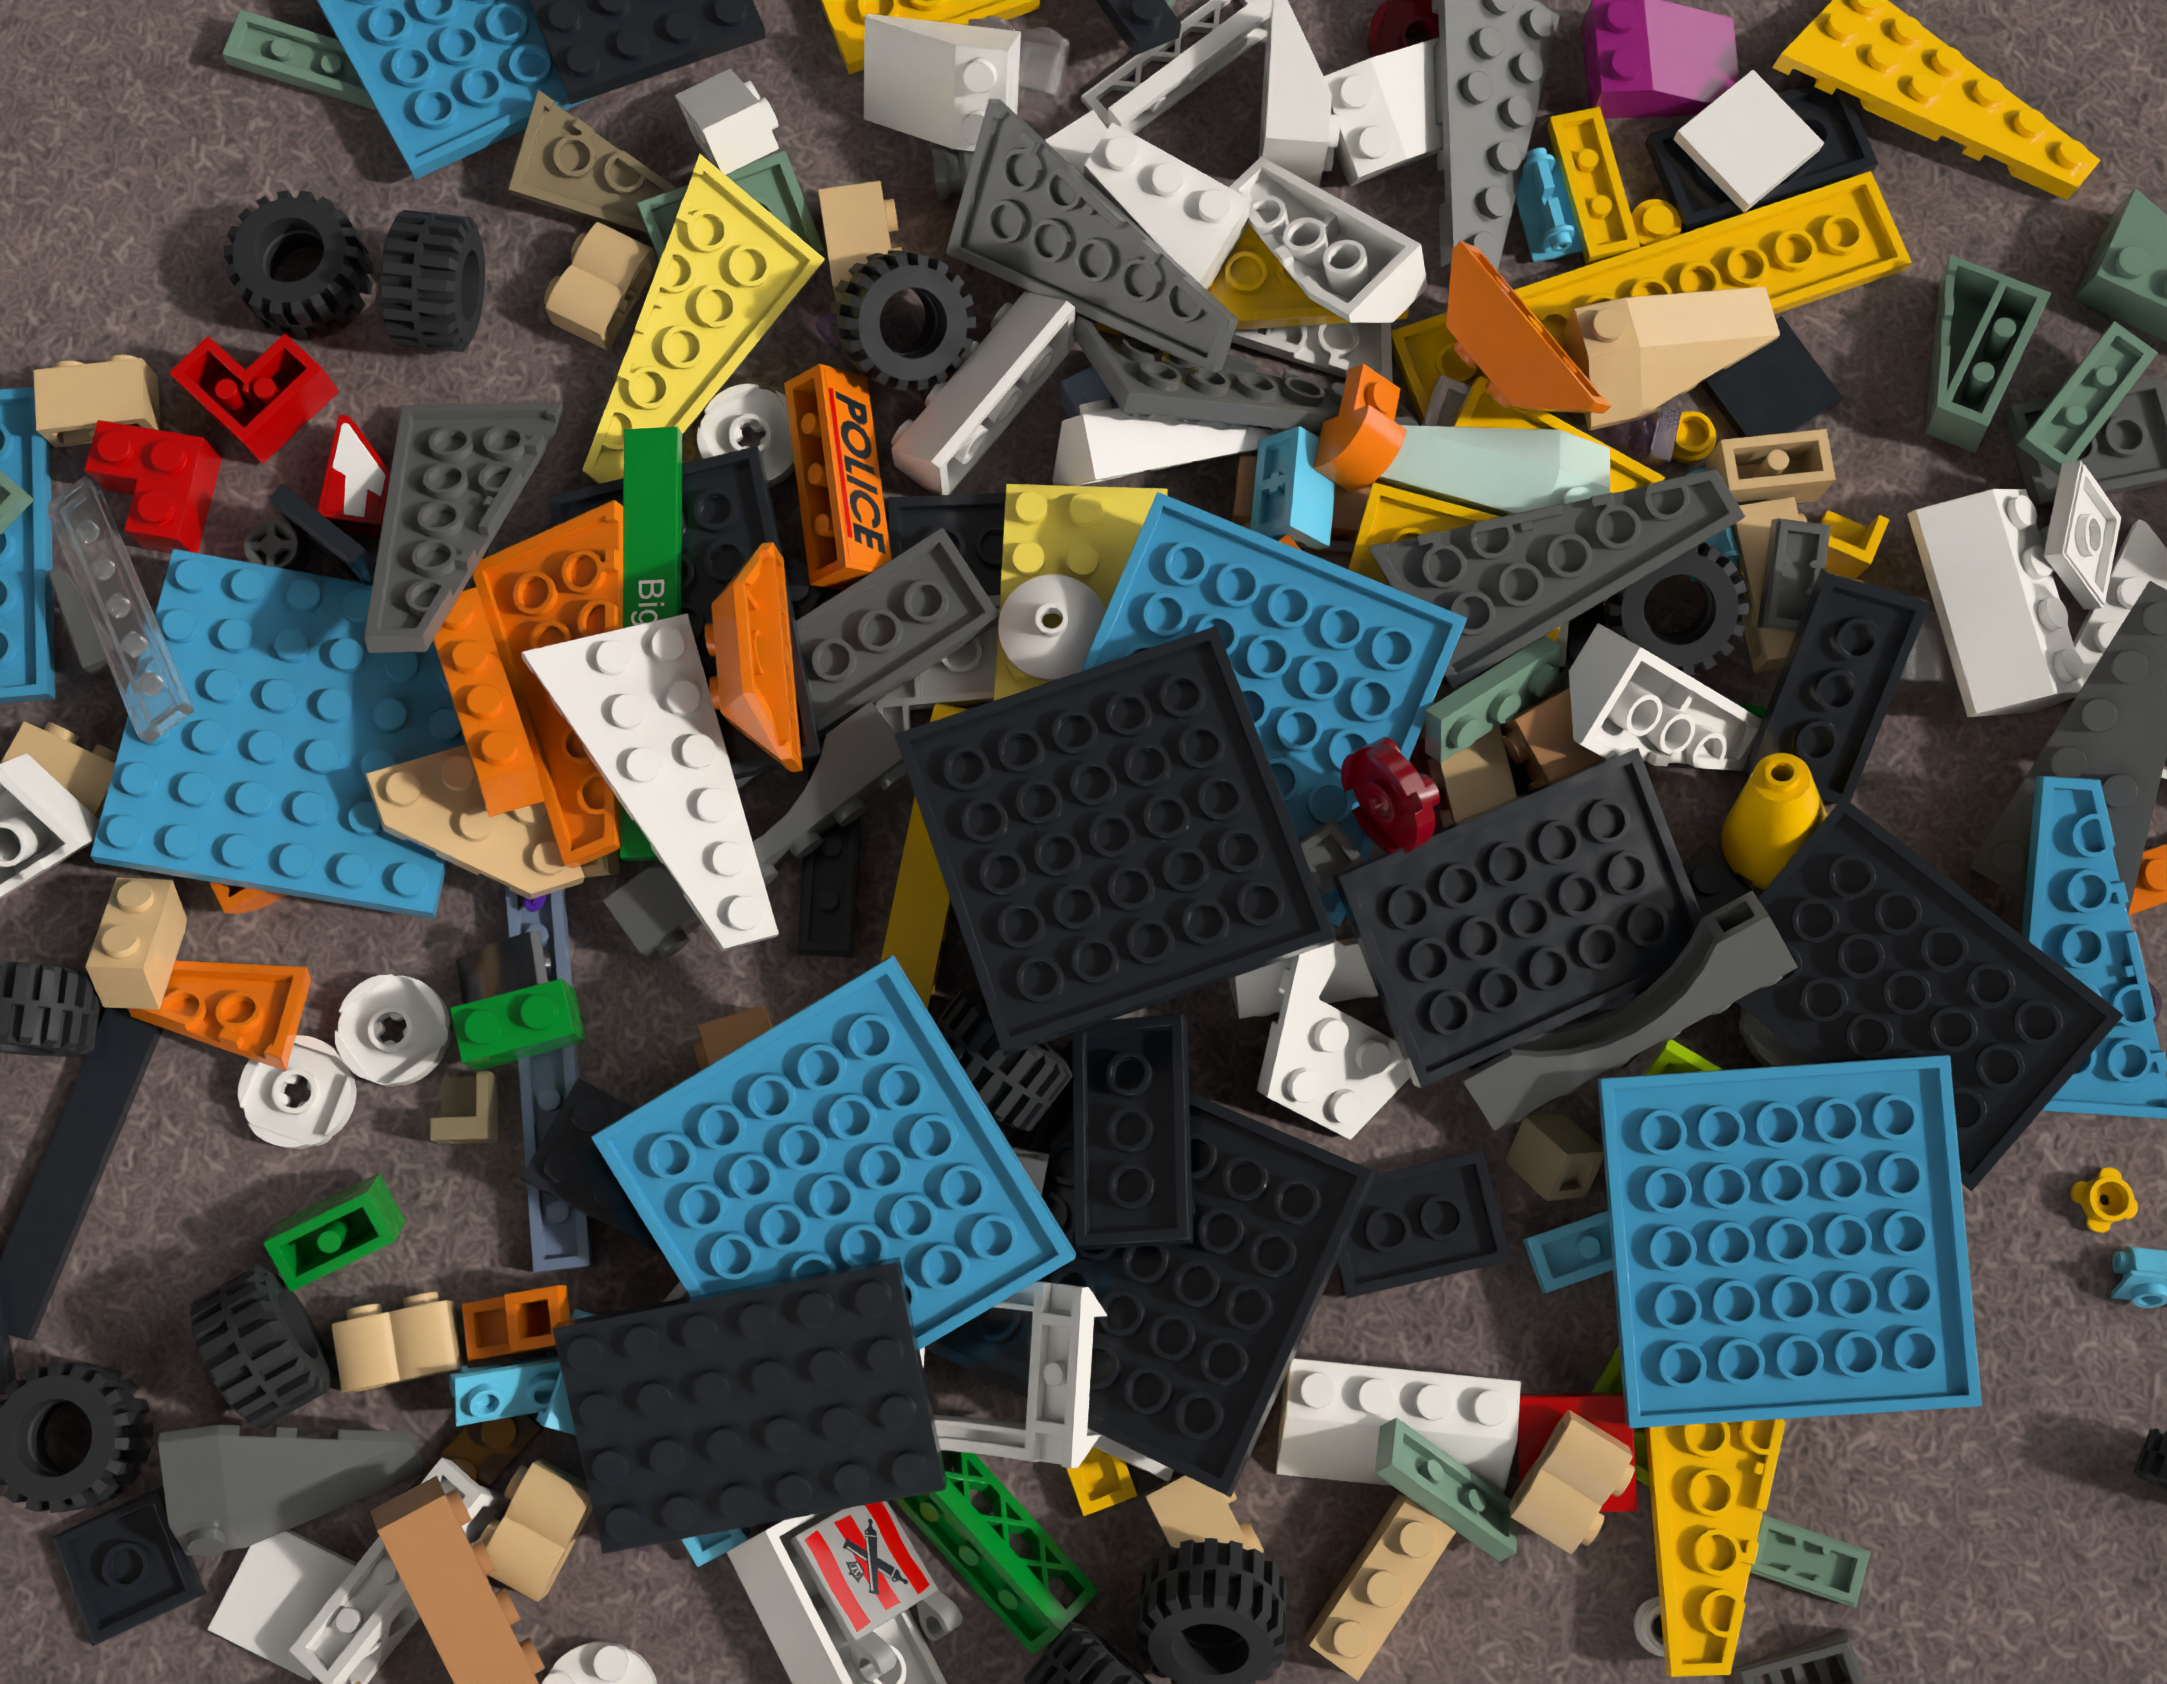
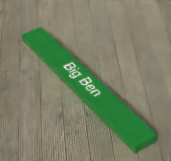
(650, 554)

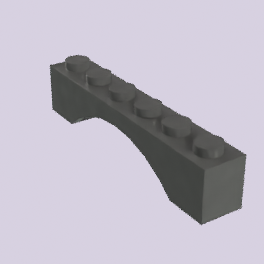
(853, 767)
(1724, 961)

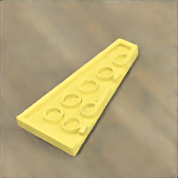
(708, 306)
(1070, 534)

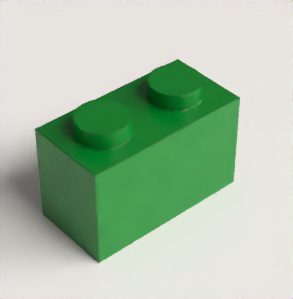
(518, 1024)
(334, 1232)

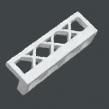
(1184, 69)
(372, 1605)

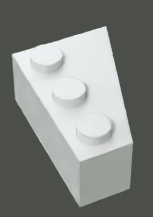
(1169, 201)

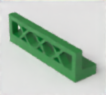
(982, 1553)

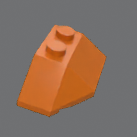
(1511, 343)
(755, 657)

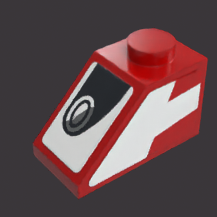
(354, 483)

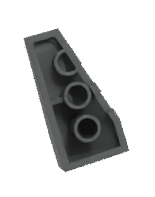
(245, 1489)

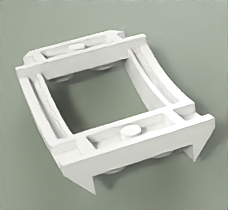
(1056, 1387)

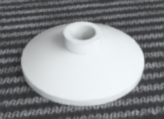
(1046, 651)

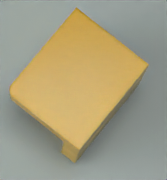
(1852, 544)

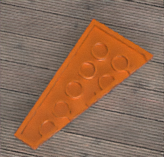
(547, 594)

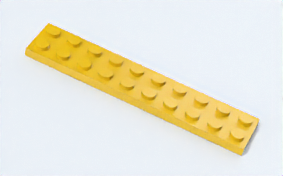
(1791, 247)

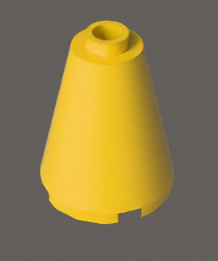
(1771, 818)

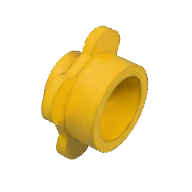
(2120, 1197)

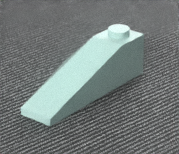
(1500, 467)

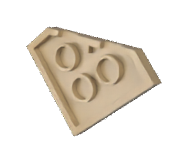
(443, 809)

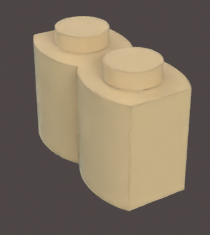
(600, 285)
(397, 1345)
(1571, 1483)
(538, 1527)

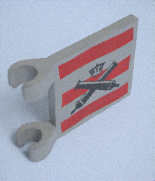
(869, 1577)

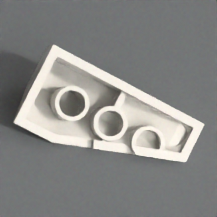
(1111, 444)
(1639, 701)

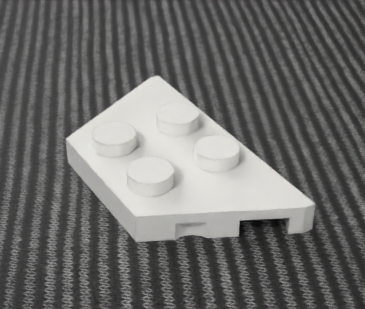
(2138, 562)

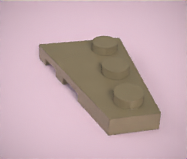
(580, 171)

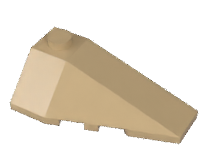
(1663, 345)

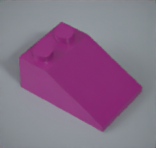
(1656, 58)

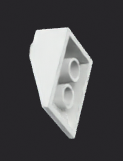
(937, 77)
(1296, 101)
(1386, 112)

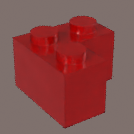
(257, 404)
(165, 473)

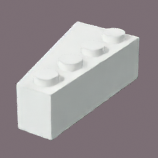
(37, 823)

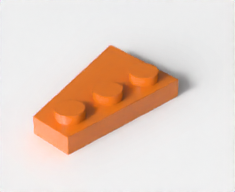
(235, 1007)

